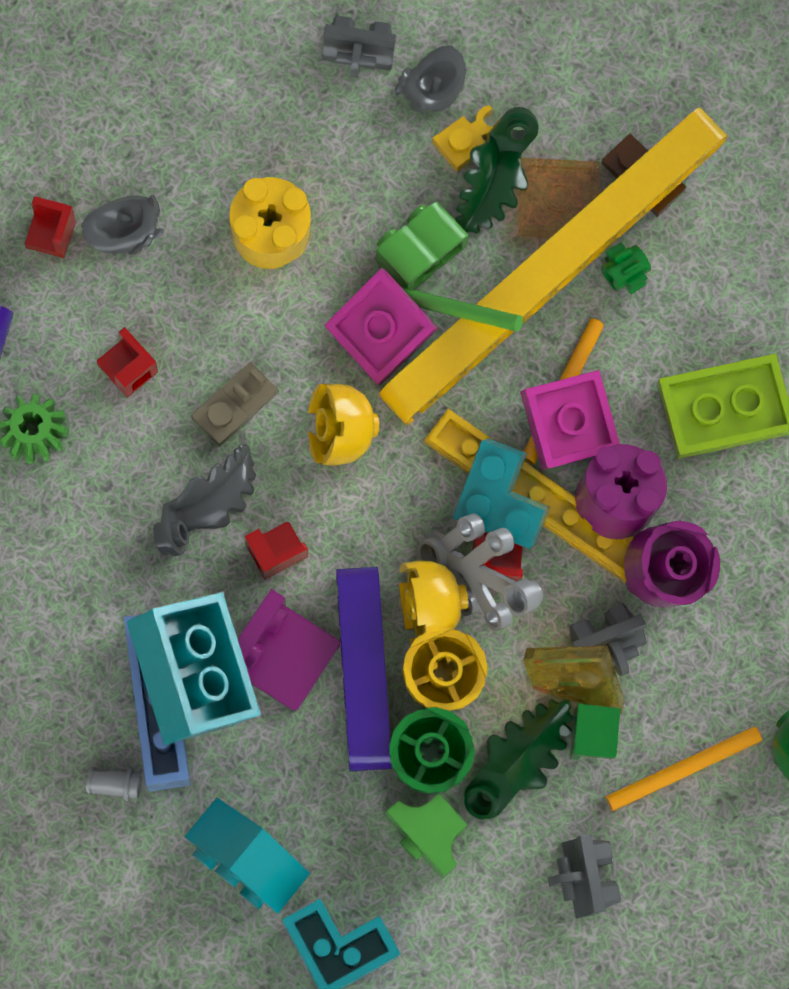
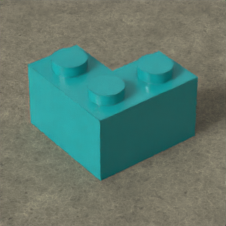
(492, 498)
(246, 856)
(334, 959)

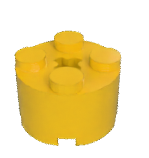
(264, 201)

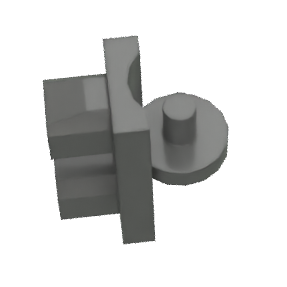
(357, 46)
(621, 636)
(581, 876)

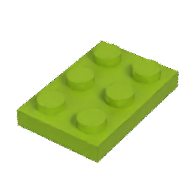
(725, 406)

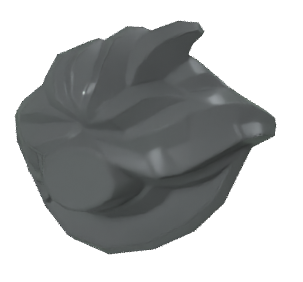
(434, 81)
(123, 225)

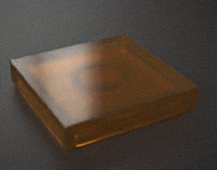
(554, 194)

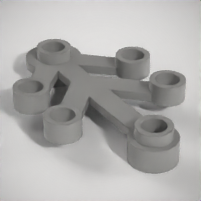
(519, 596)

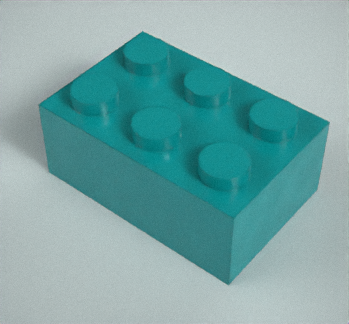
(193, 668)

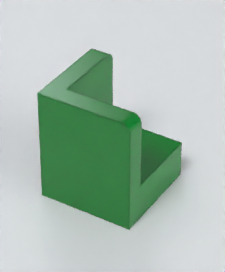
(595, 732)

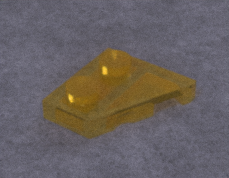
(575, 674)

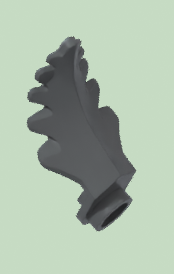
(206, 502)

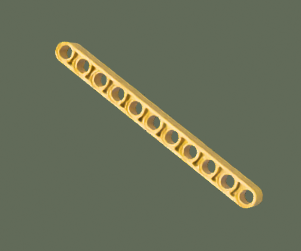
(555, 263)

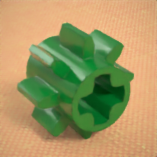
(626, 268)

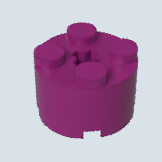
(621, 490)
(675, 543)

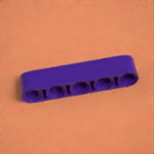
(363, 669)

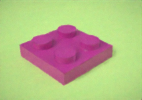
(381, 326)
(569, 419)

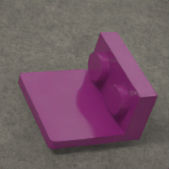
(284, 651)

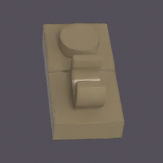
(234, 404)

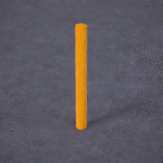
(573, 368)
(683, 768)

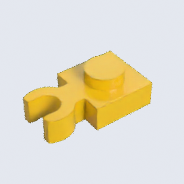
(461, 136)

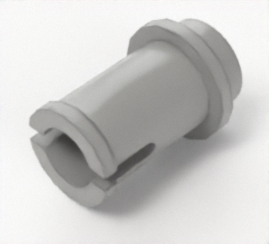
(114, 783)

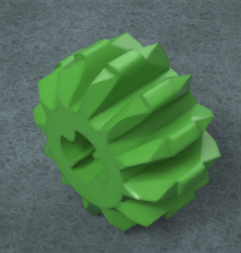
(48, 425)

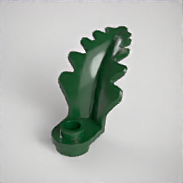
(497, 170)
(518, 760)

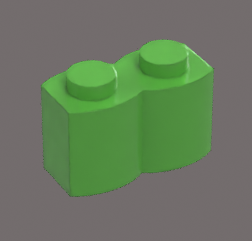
(421, 245)

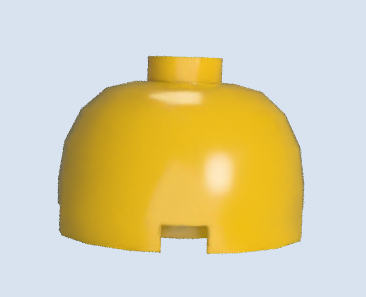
(342, 424)
(430, 598)
(445, 672)

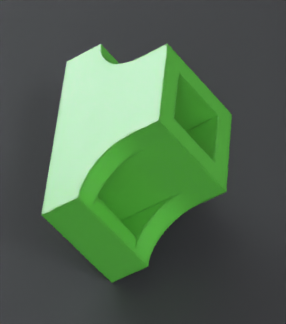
(428, 832)

